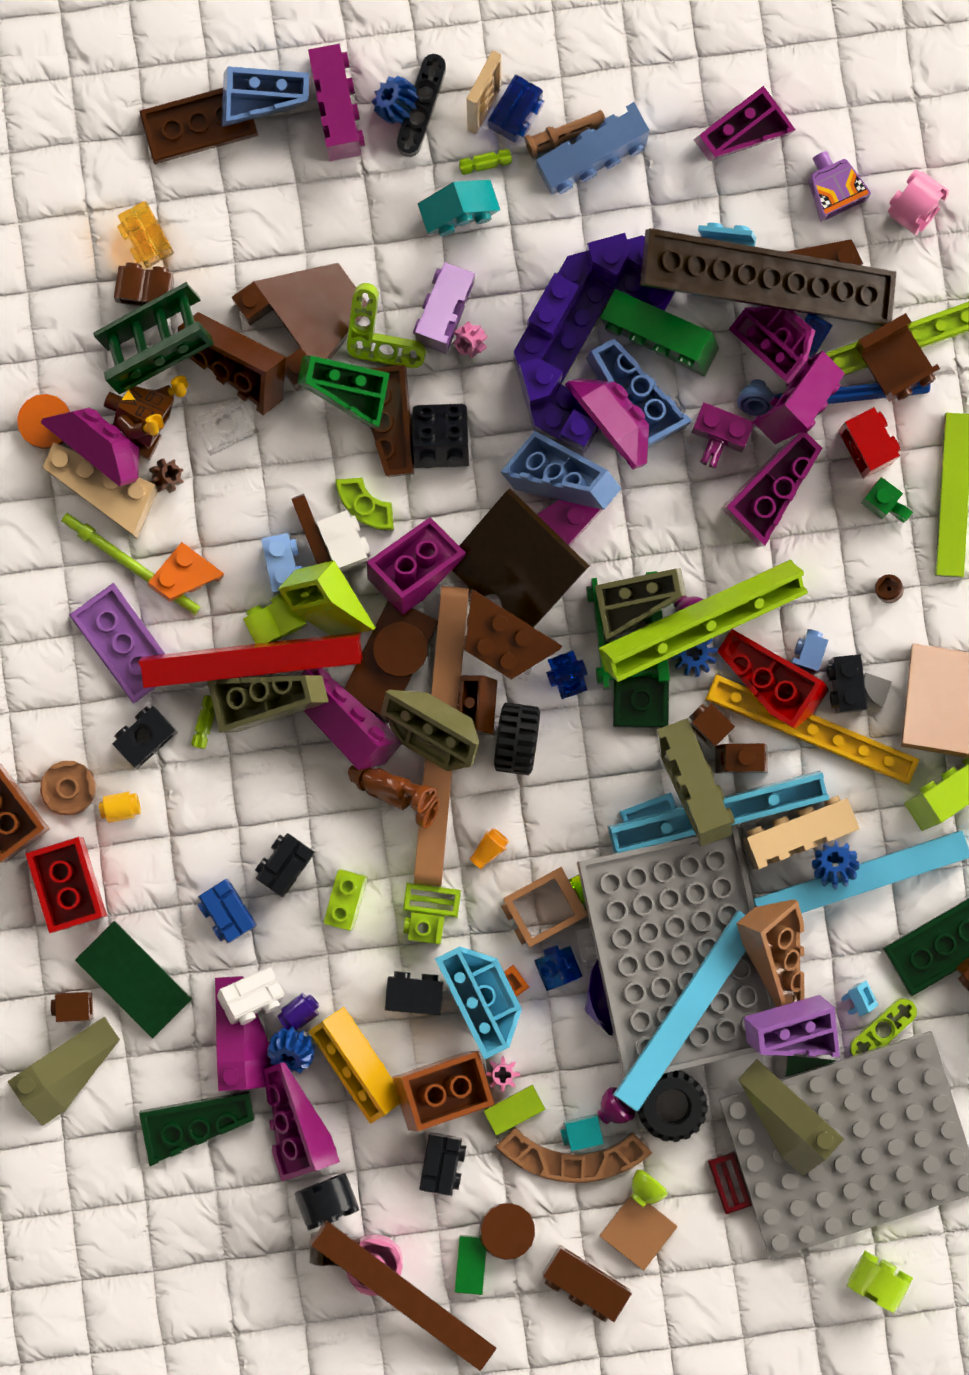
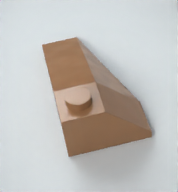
(773, 944)

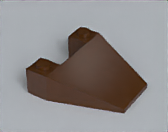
(311, 307)

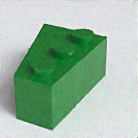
(346, 386)

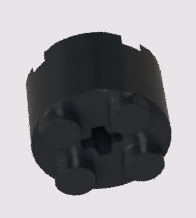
(326, 1201)

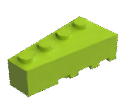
(941, 799)

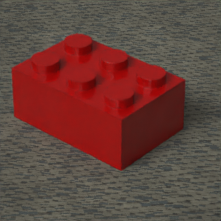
(66, 884)

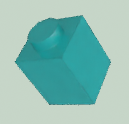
(582, 1133)

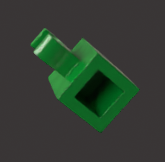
(883, 499)

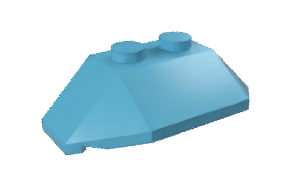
(482, 997)

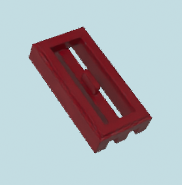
(737, 1206)

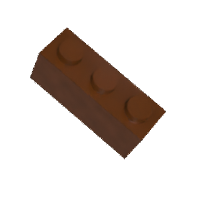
(586, 1284)

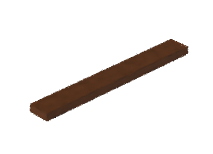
(402, 1295)

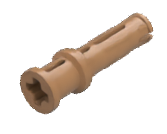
(553, 137)

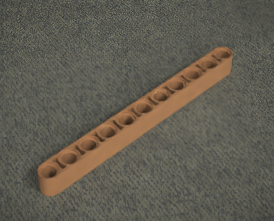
(445, 688)

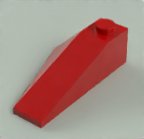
(778, 684)

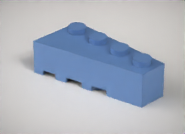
(594, 150)

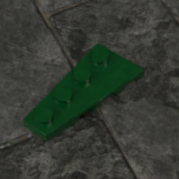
(183, 1125)

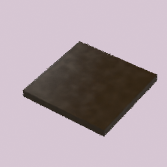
(519, 560)

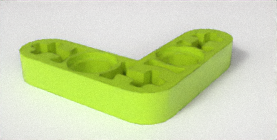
(367, 336)
(869, 1034)

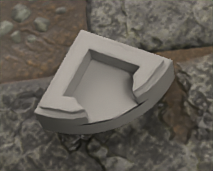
(876, 689)

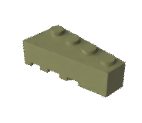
(259, 700)
(694, 782)

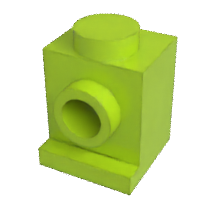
(435, 925)

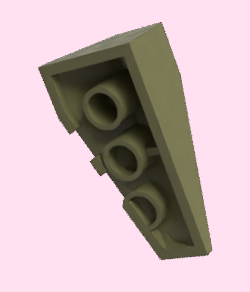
(794, 1126)

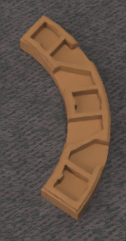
(573, 1167)

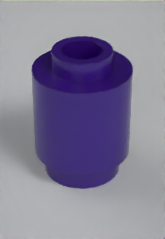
(299, 1012)

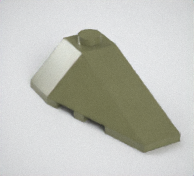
(59, 1076)

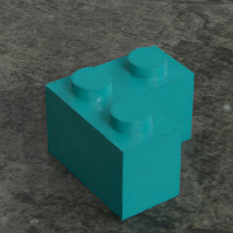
(458, 205)

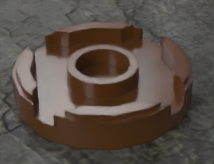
(400, 649)
(507, 1231)

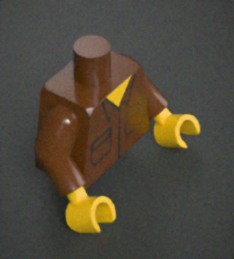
(145, 411)

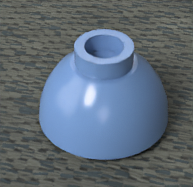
(755, 398)

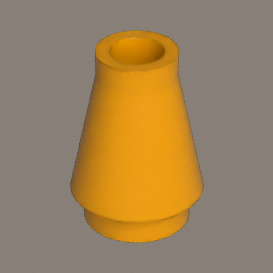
(490, 846)

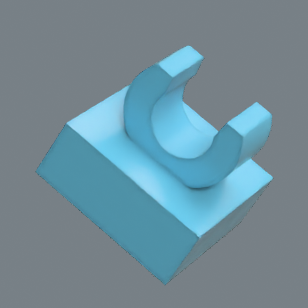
(862, 998)

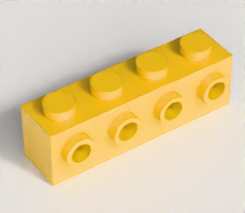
(356, 1064)

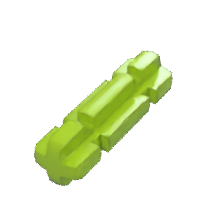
(485, 161)
(203, 723)

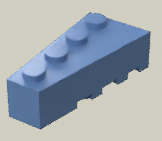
(615, 364)
(559, 473)

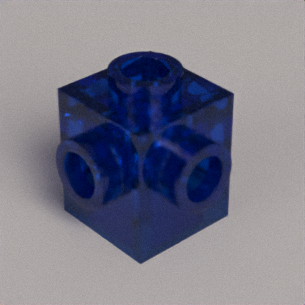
(567, 674)
(557, 967)

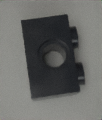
(160, 733)

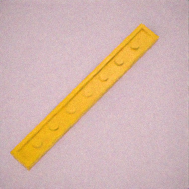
(817, 732)

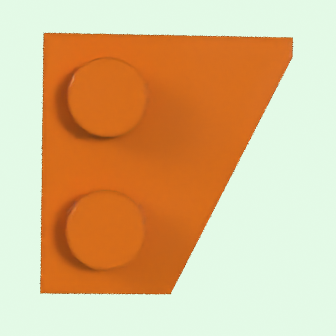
(183, 573)

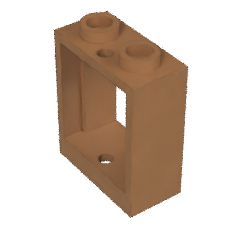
(568, 892)

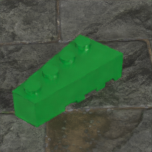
(660, 332)

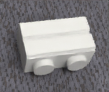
(251, 996)

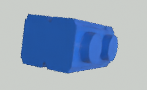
(226, 911)

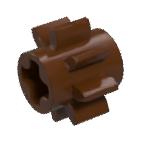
(171, 470)

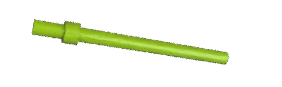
(88, 533)

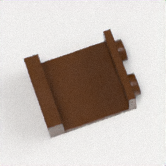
(896, 359)

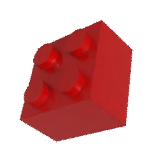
(869, 442)

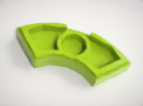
(363, 505)

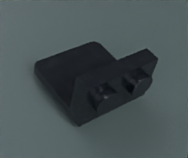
(440, 435)

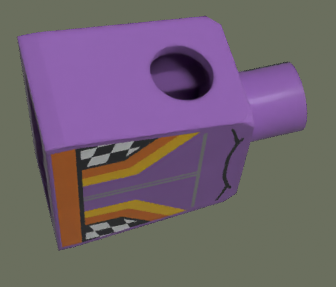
(835, 186)

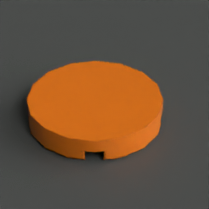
(30, 419)

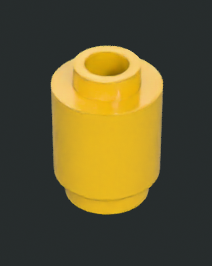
(120, 807)

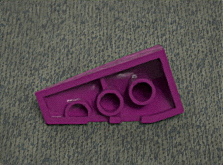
(239, 1048)
(300, 1135)

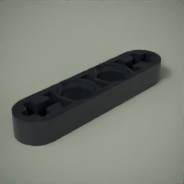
(425, 106)

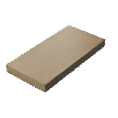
(484, 92)

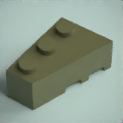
(636, 599)

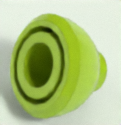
(646, 1189)

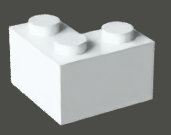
(343, 542)

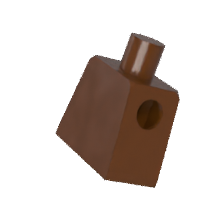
(741, 758)

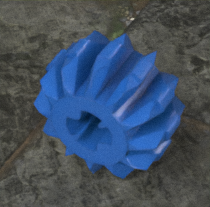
(395, 99)
(688, 661)
(827, 872)
(291, 1048)

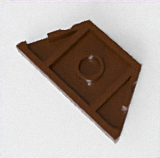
(504, 639)

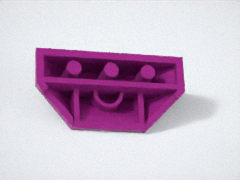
(776, 338)
(615, 416)
(97, 443)

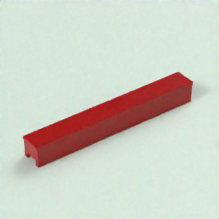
(251, 660)

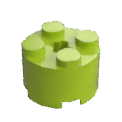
(879, 1281)

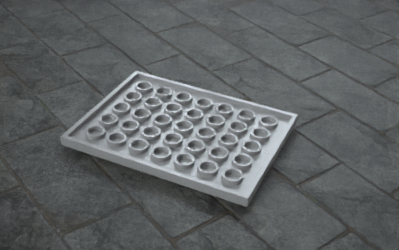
(651, 929)
(896, 1155)

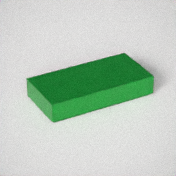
(470, 1265)

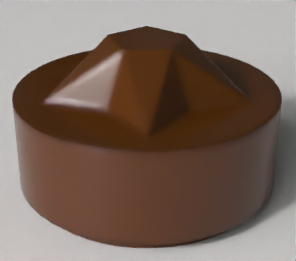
(889, 588)

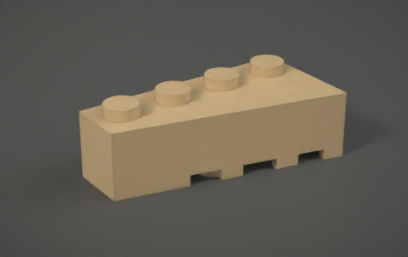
(123, 504)

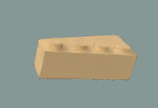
(800, 833)

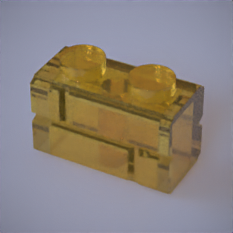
(145, 234)

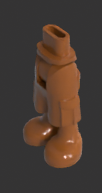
(398, 792)

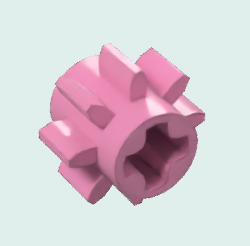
(470, 339)
(496, 1068)

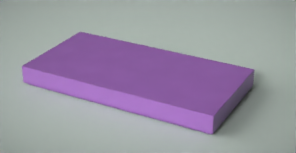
(117, 638)

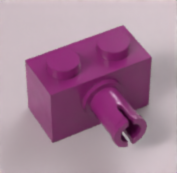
(721, 430)

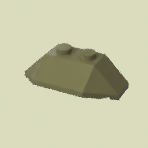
(431, 728)

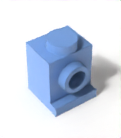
(810, 651)

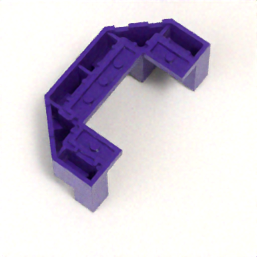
(562, 326)

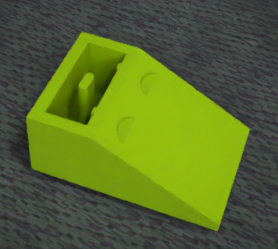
(325, 599)

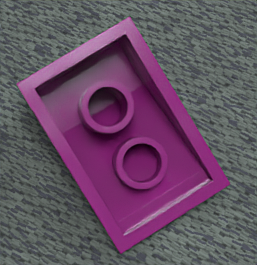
(414, 565)

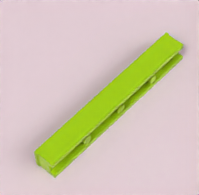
(703, 621)

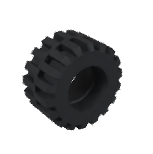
(516, 739)
(692, 1119)

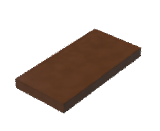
(191, 126)
(368, 681)

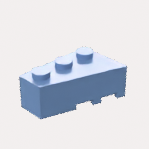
(261, 92)

